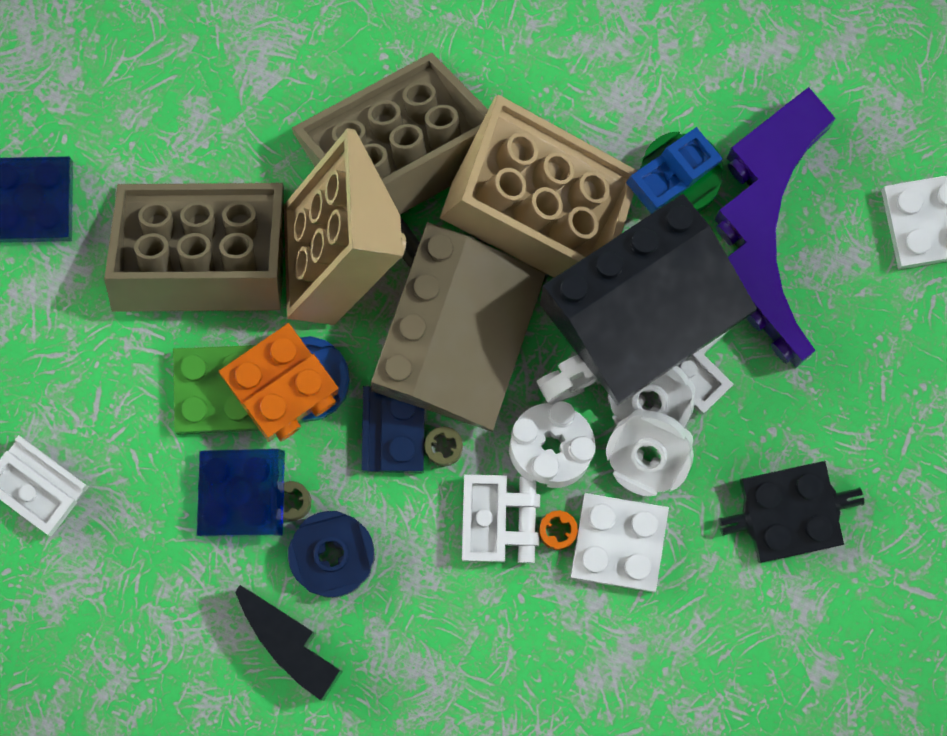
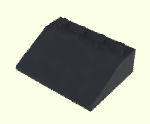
(648, 299)

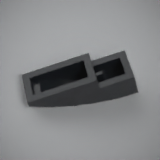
(288, 644)

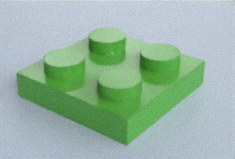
(201, 395)

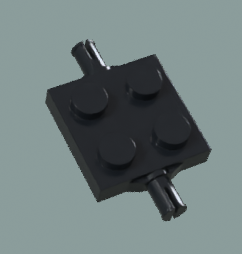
(791, 511)

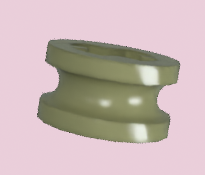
(449, 434)
(294, 514)

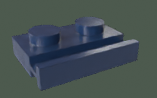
(391, 435)

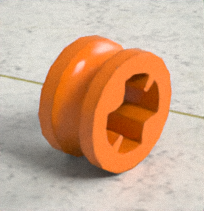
(564, 518)

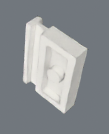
(37, 486)

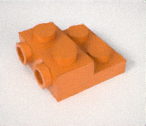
(280, 383)

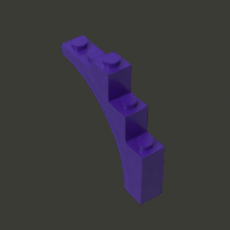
(750, 220)

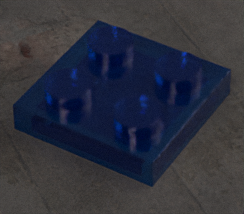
(36, 199)
(241, 493)

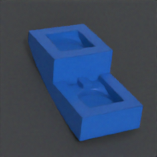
(674, 170)

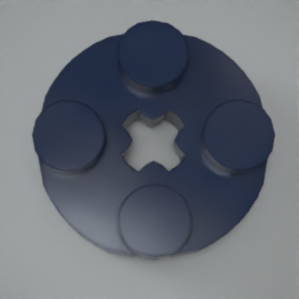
(310, 542)

